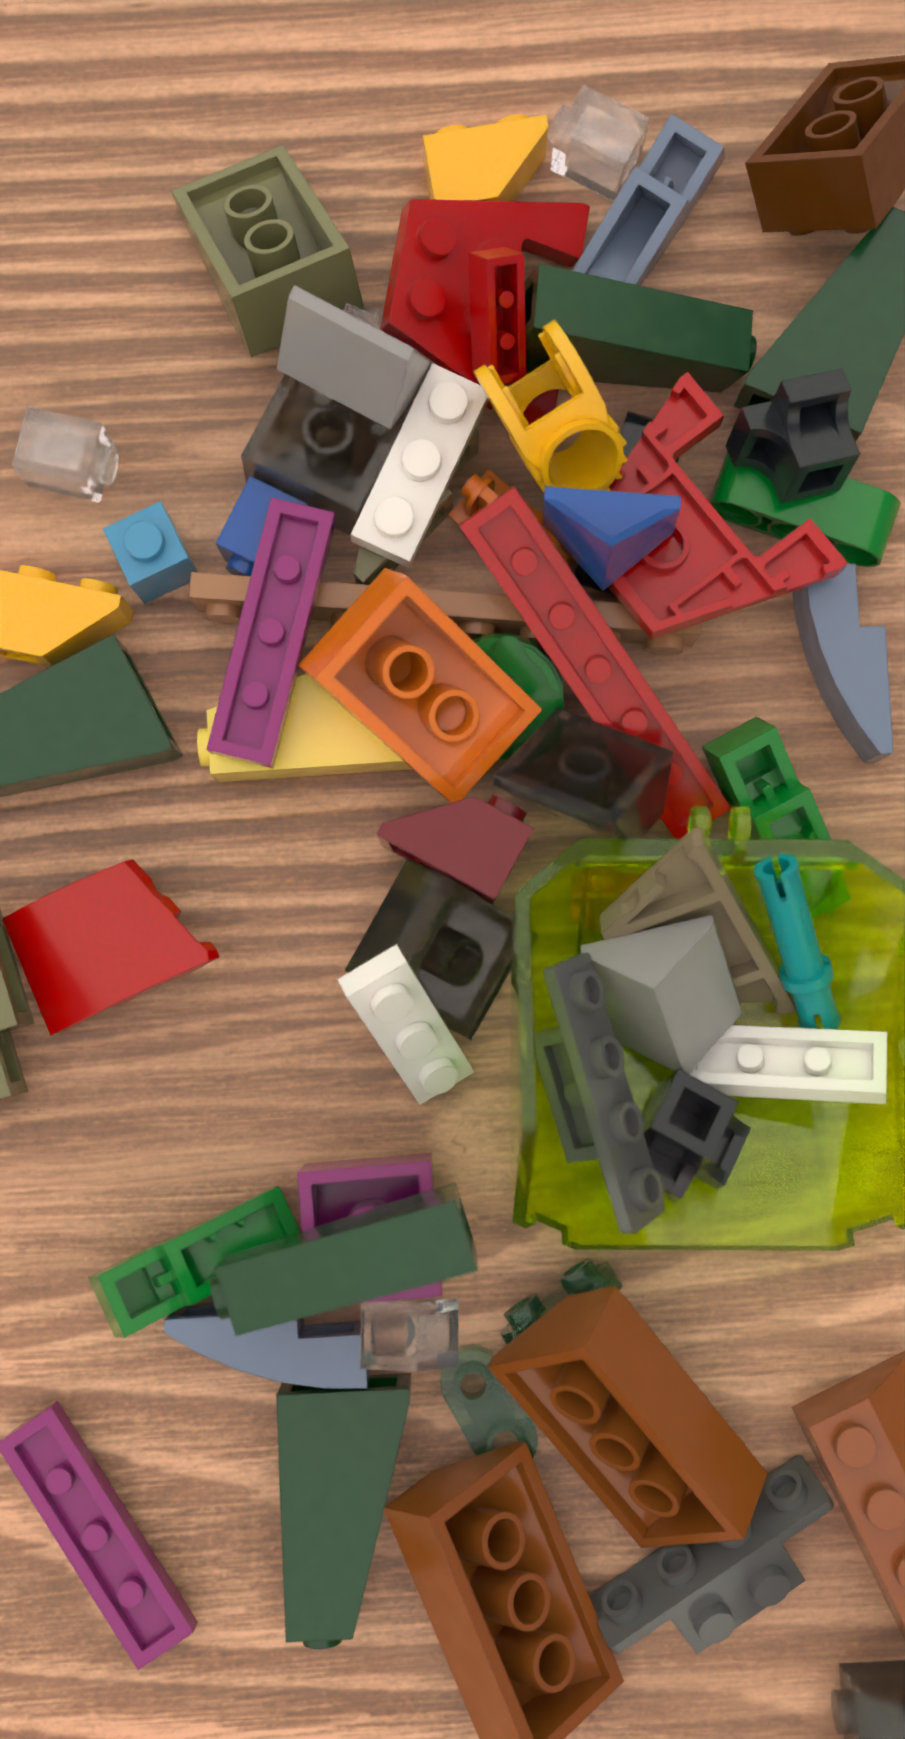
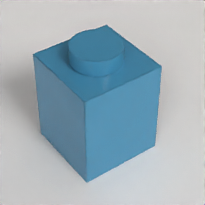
(150, 552)

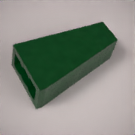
(846, 325)
(638, 331)
(81, 722)
(347, 1261)
(333, 1491)

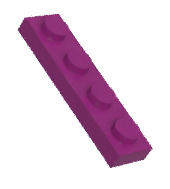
(271, 633)
(97, 1535)

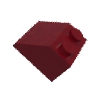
(463, 841)

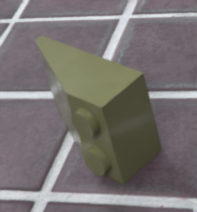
(260, 238)

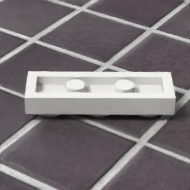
(420, 466)
(406, 1024)
(797, 1064)

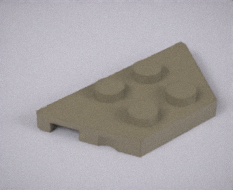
(692, 885)

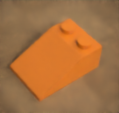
(420, 685)

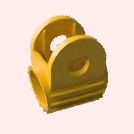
(596, 454)

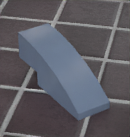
(652, 204)
(847, 663)
(287, 1353)

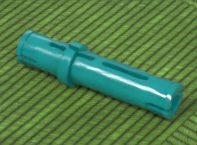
(804, 968)

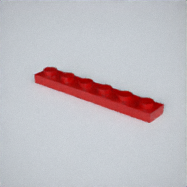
(585, 647)

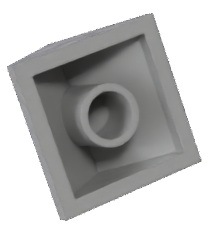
(349, 359)
(667, 990)

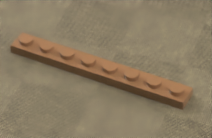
(472, 612)

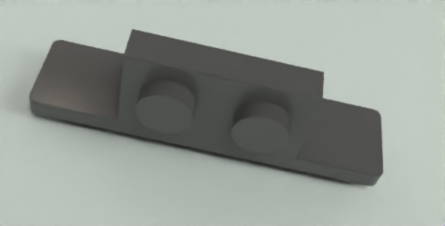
(592, 1095)
(716, 1584)

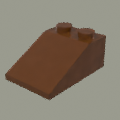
(835, 152)

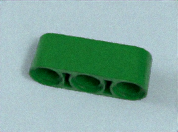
(852, 519)

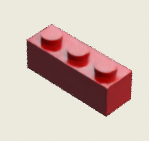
(498, 311)

